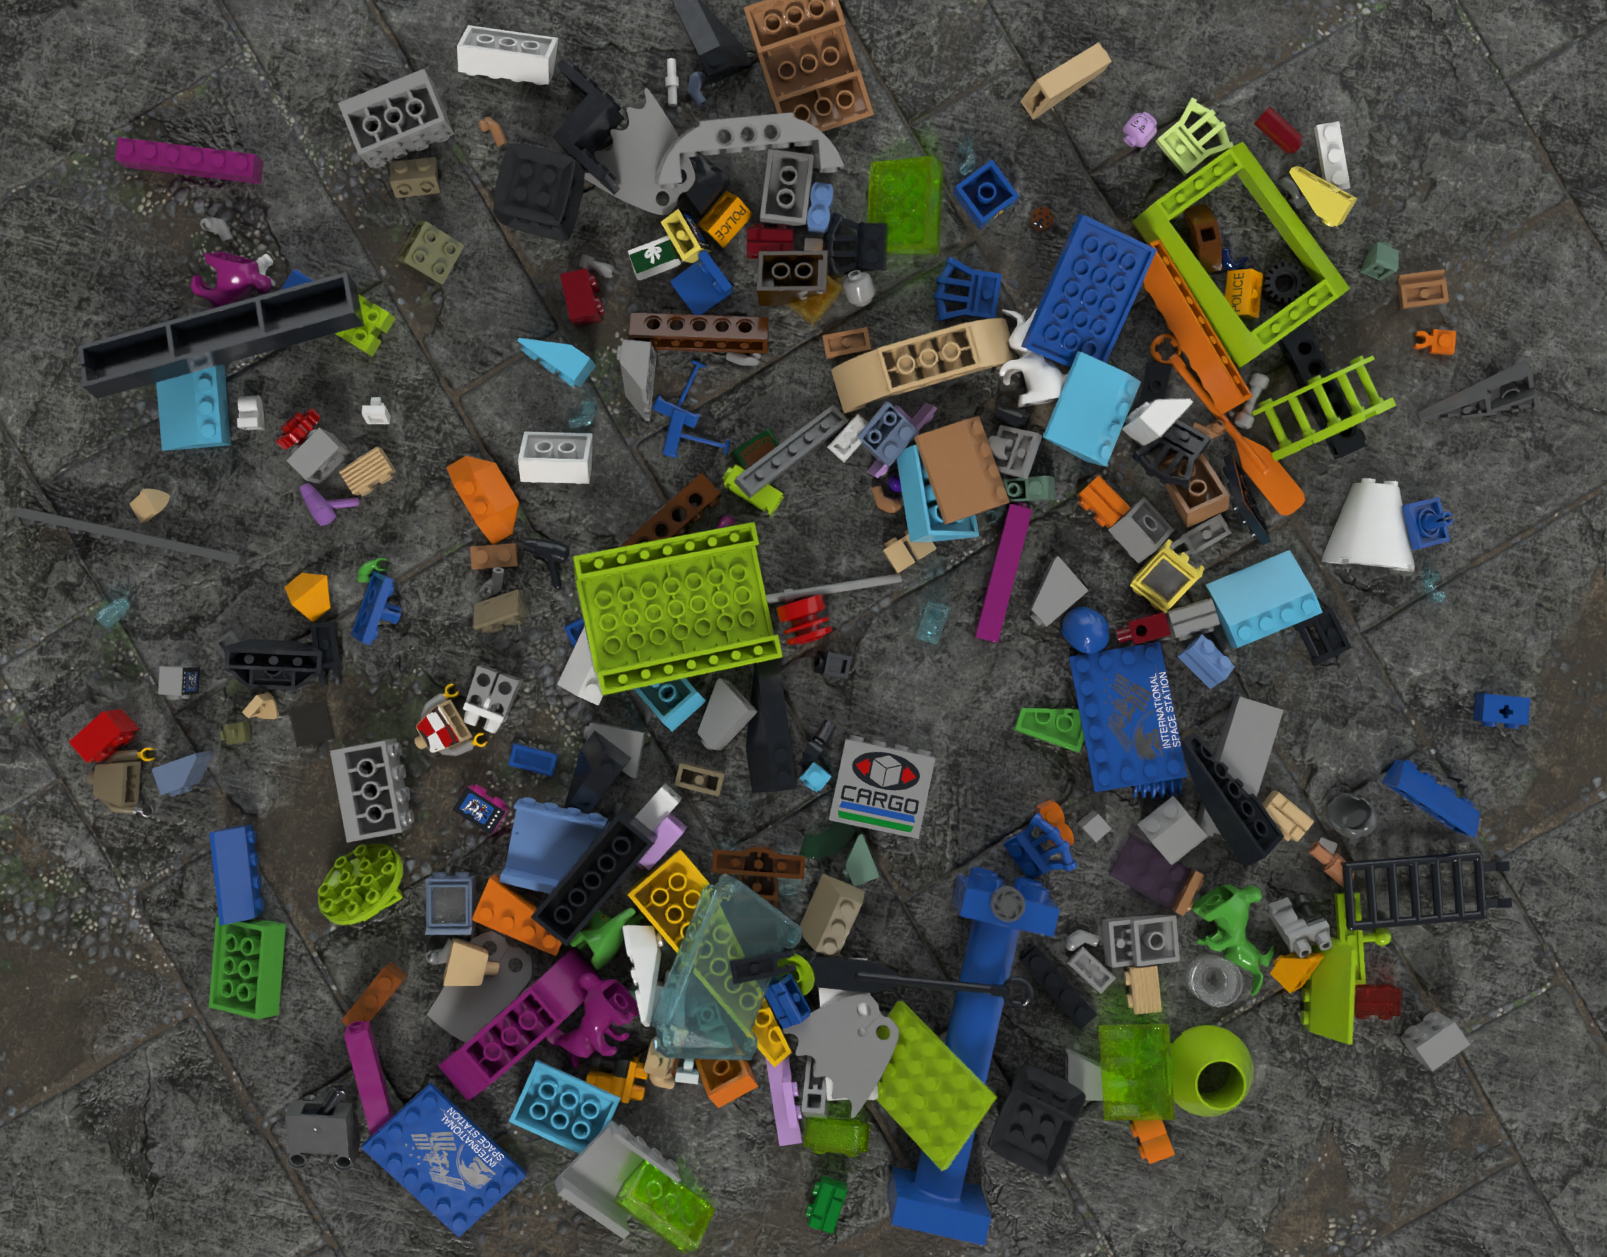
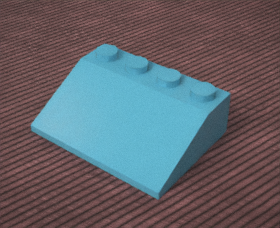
(1091, 409)
(194, 410)
(921, 507)
(1263, 599)
(563, 1107)

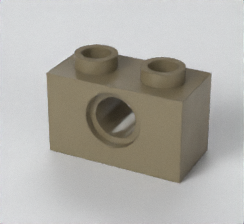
(699, 778)

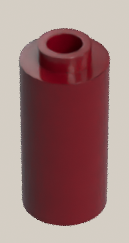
(1279, 131)

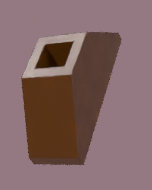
(1204, 237)

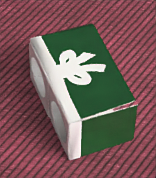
(653, 258)

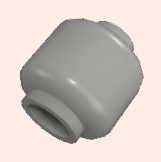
(859, 288)

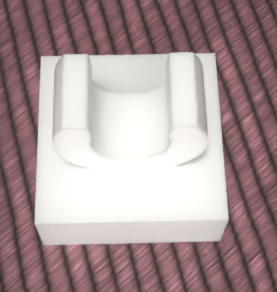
(376, 412)
(687, 1073)

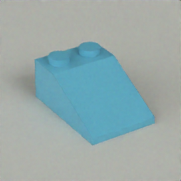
(672, 701)

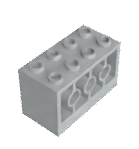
(396, 119)
(357, 792)

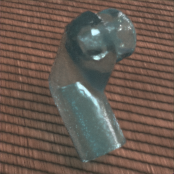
(586, 417)

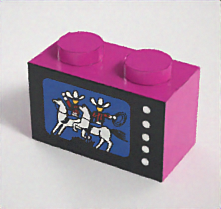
(481, 808)

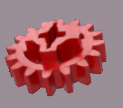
(297, 428)

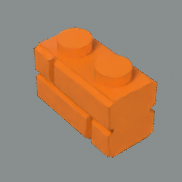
(1102, 502)

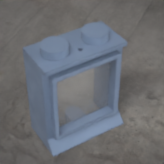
(450, 904)

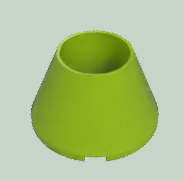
(1198, 1049)

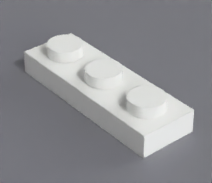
(1332, 155)

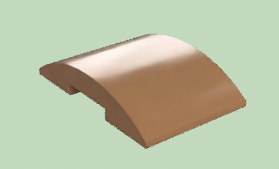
(808, 61)

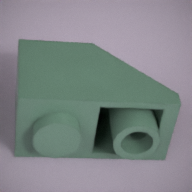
(1031, 489)

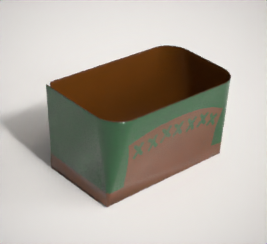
(754, 449)

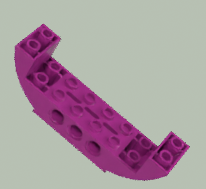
(518, 1026)

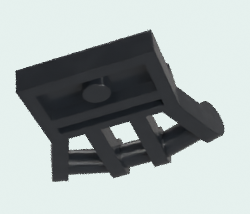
(870, 246)
(1180, 440)

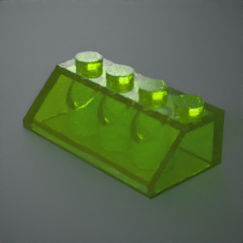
(665, 1207)

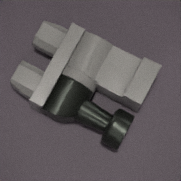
(1303, 932)

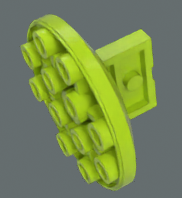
(361, 886)

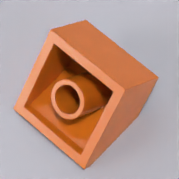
(725, 1079)

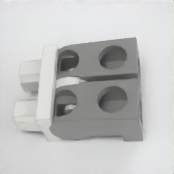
(490, 705)

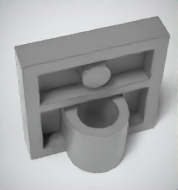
(1014, 450)

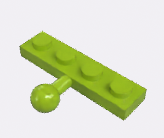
(1356, 938)

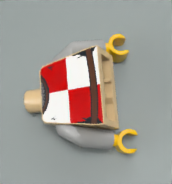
(443, 727)

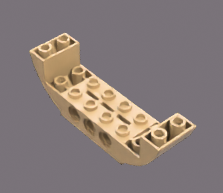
(922, 362)

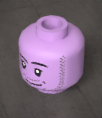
(1139, 130)

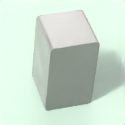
(1094, 826)

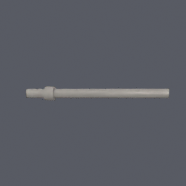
(790, 594)

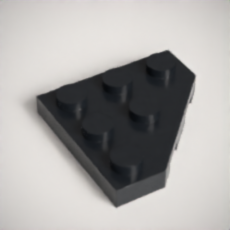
(1244, 500)

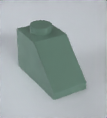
(1381, 261)
(859, 863)

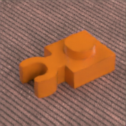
(1438, 341)

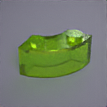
(836, 1136)

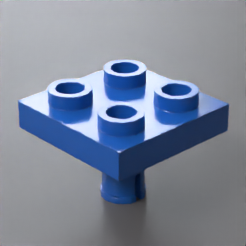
(1426, 523)

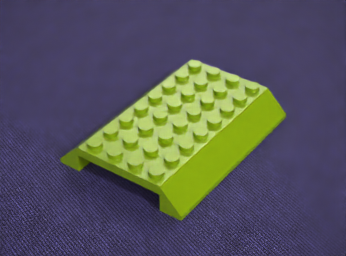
(675, 608)

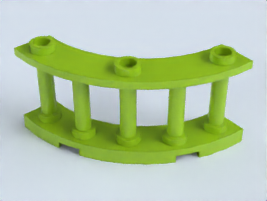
(1334, 424)

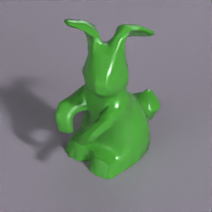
(1230, 912)

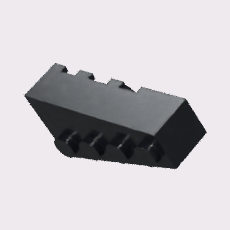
(708, 184)

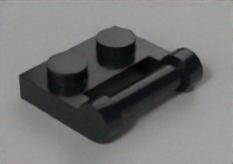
(1329, 633)

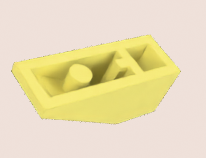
(1324, 198)

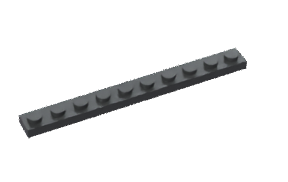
(121, 536)

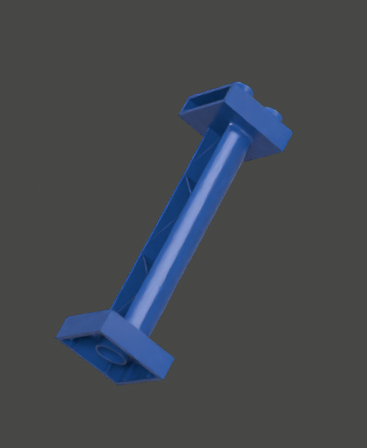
(939, 1199)

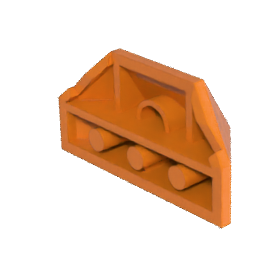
(486, 496)

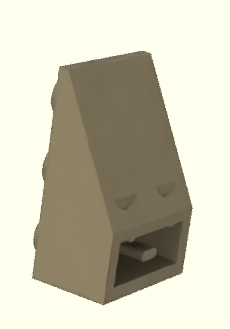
(500, 611)

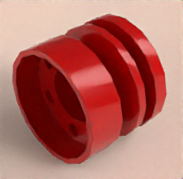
(804, 620)

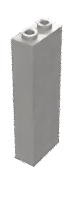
(1244, 748)

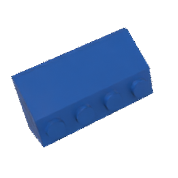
(1432, 798)
(236, 874)

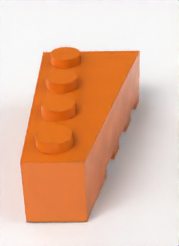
(510, 914)

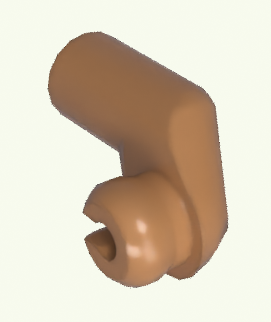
(883, 502)

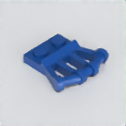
(981, 297)
(1031, 856)

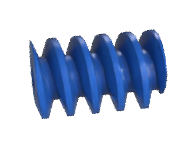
(1170, 787)

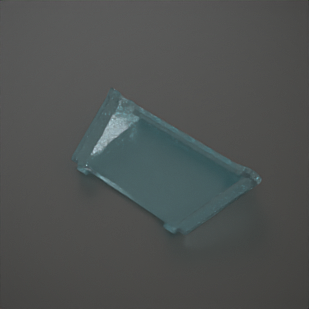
(700, 1006)

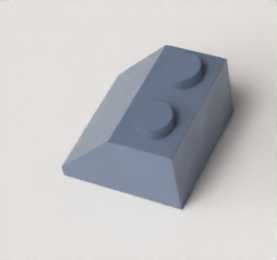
(181, 774)

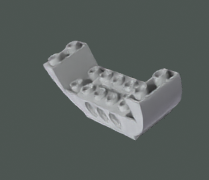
(783, 130)

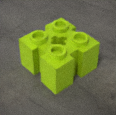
(375, 321)

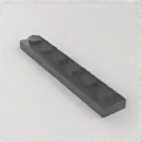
(791, 451)

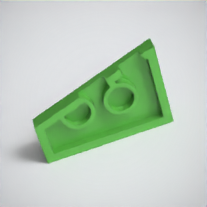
(1053, 726)

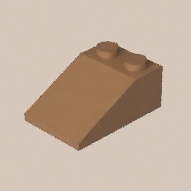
(1205, 495)

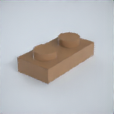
(846, 343)
(494, 556)
(1184, 901)

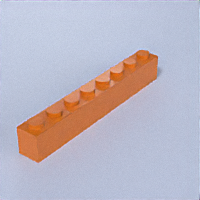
(1194, 332)

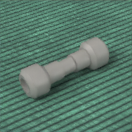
(1245, 418)

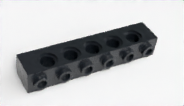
(1299, 364)

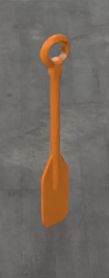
(1254, 458)

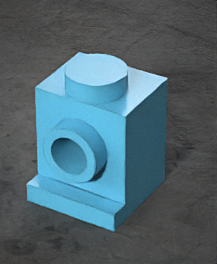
(815, 777)

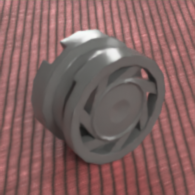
(1007, 903)

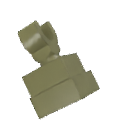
(236, 733)

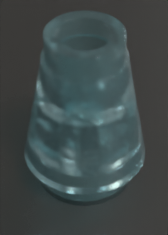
(113, 612)

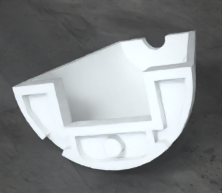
(1371, 529)

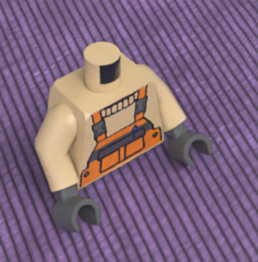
(662, 1070)

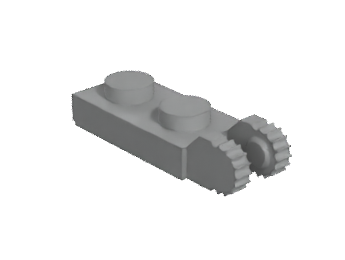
(1203, 535)

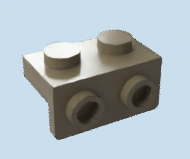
(414, 177)

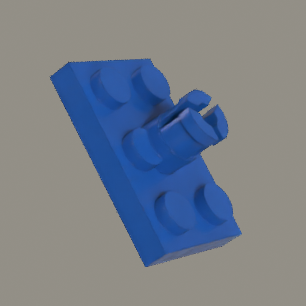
(375, 608)

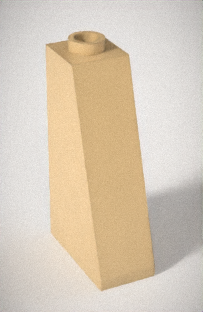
(1065, 80)

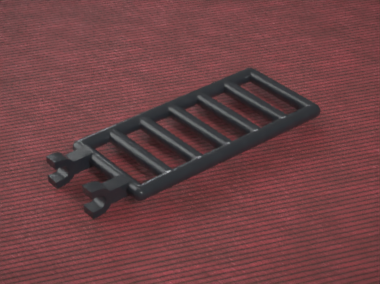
(1417, 919)

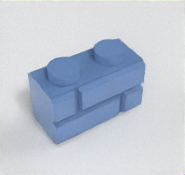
(1206, 661)

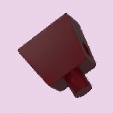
(1155, 625)

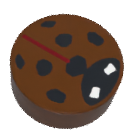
(1041, 219)

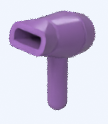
(320, 508)

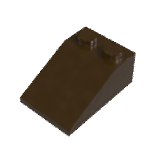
(790, 276)

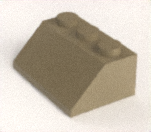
(831, 915)

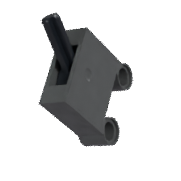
(322, 1129)

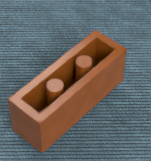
(376, 995)

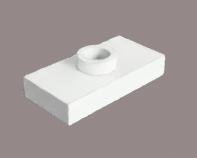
(847, 442)

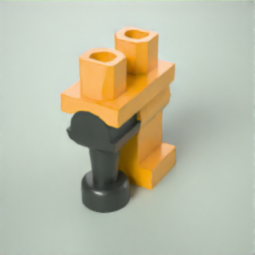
(621, 1079)

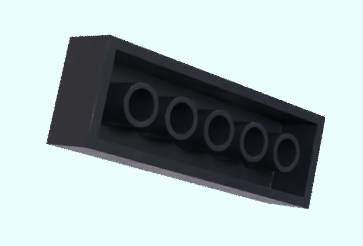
(594, 876)

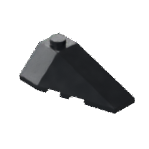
(712, 42)
(595, 772)

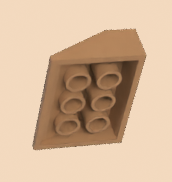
(961, 469)

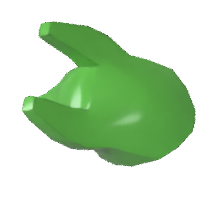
(605, 935)

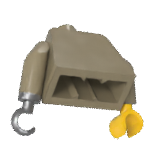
(118, 781)

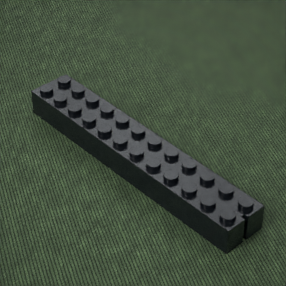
(220, 335)

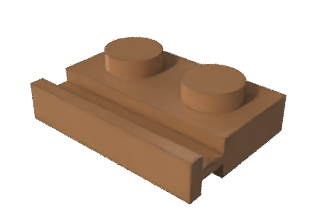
(1422, 289)

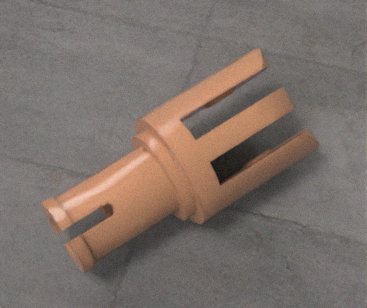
(1331, 862)

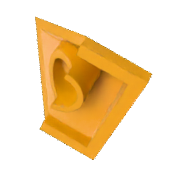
(309, 595)

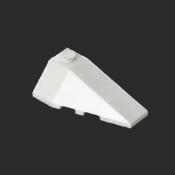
(644, 951)

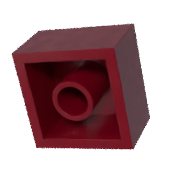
(581, 297)

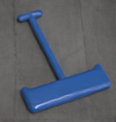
(666, 407)
(674, 434)

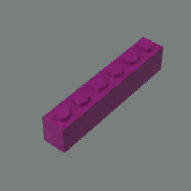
(189, 160)

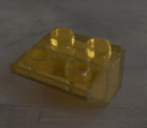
(815, 307)

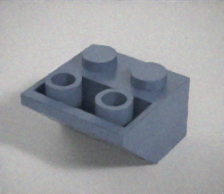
(887, 434)

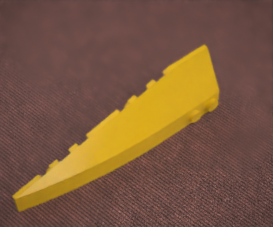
(669, 901)

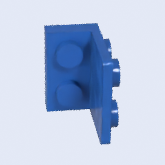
(702, 285)

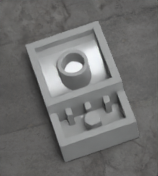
(1140, 940)

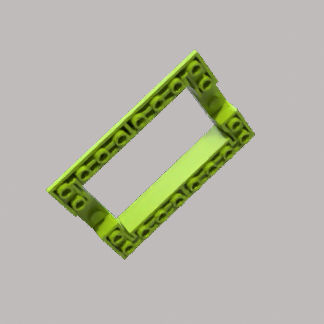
(1229, 328)

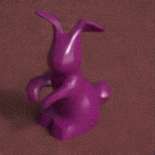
(234, 282)
(605, 1003)

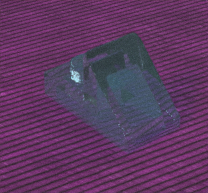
(932, 622)

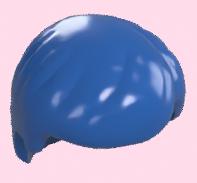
(1085, 630)

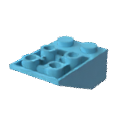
(564, 358)

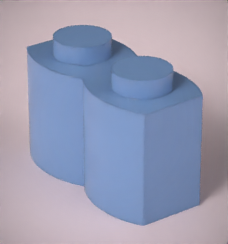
(820, 205)

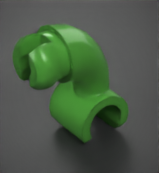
(366, 569)

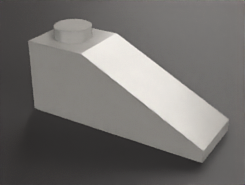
(814, 1094)

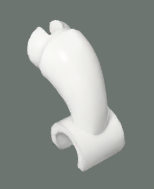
(264, 262)

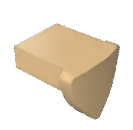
(149, 504)
(263, 707)

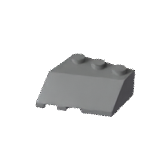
(638, 374)

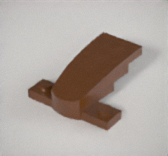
(759, 868)

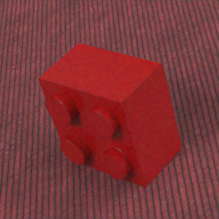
(104, 735)

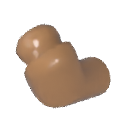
(496, 130)
(1212, 430)

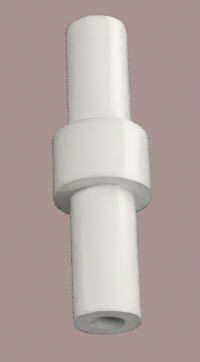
(672, 82)

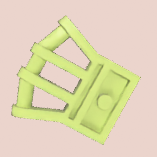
(1184, 148)

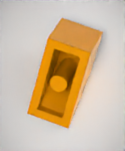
(1294, 971)

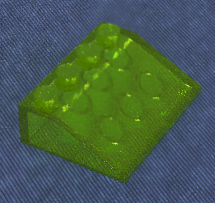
(909, 200)
(1136, 1072)

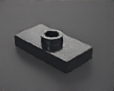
(1154, 382)

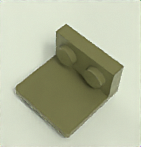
(430, 251)

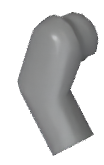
(217, 226)
(744, 360)

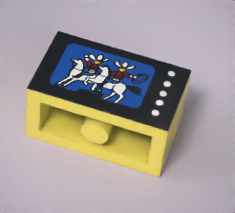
(685, 235)

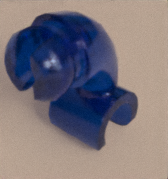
(1229, 263)

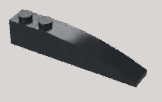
(768, 732)
(1234, 812)

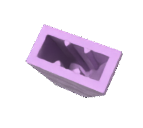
(668, 833)

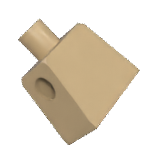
(467, 964)

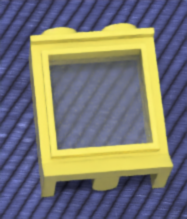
(1165, 577)

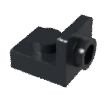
(832, 664)

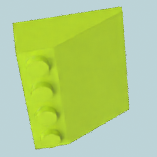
(1331, 994)

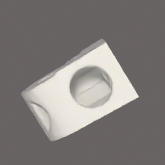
(250, 413)

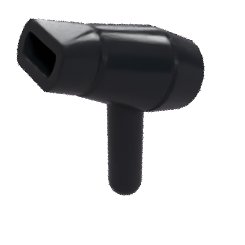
(552, 551)

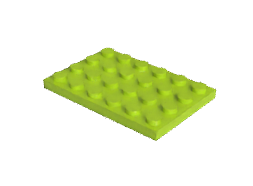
(930, 1089)

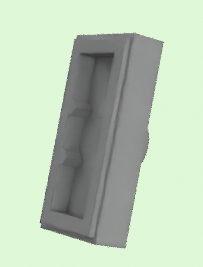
(1091, 969)

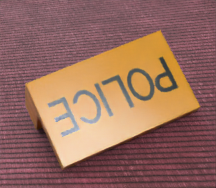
(725, 218)
(1244, 292)

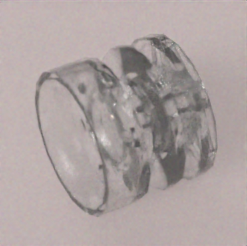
(1220, 990)

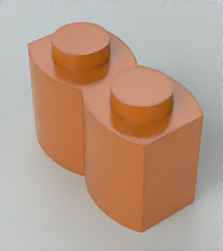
(1054, 816)
(1153, 1140)

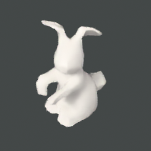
(1041, 376)

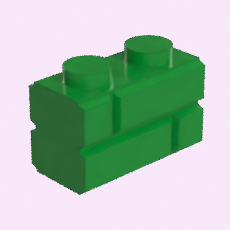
(827, 1204)

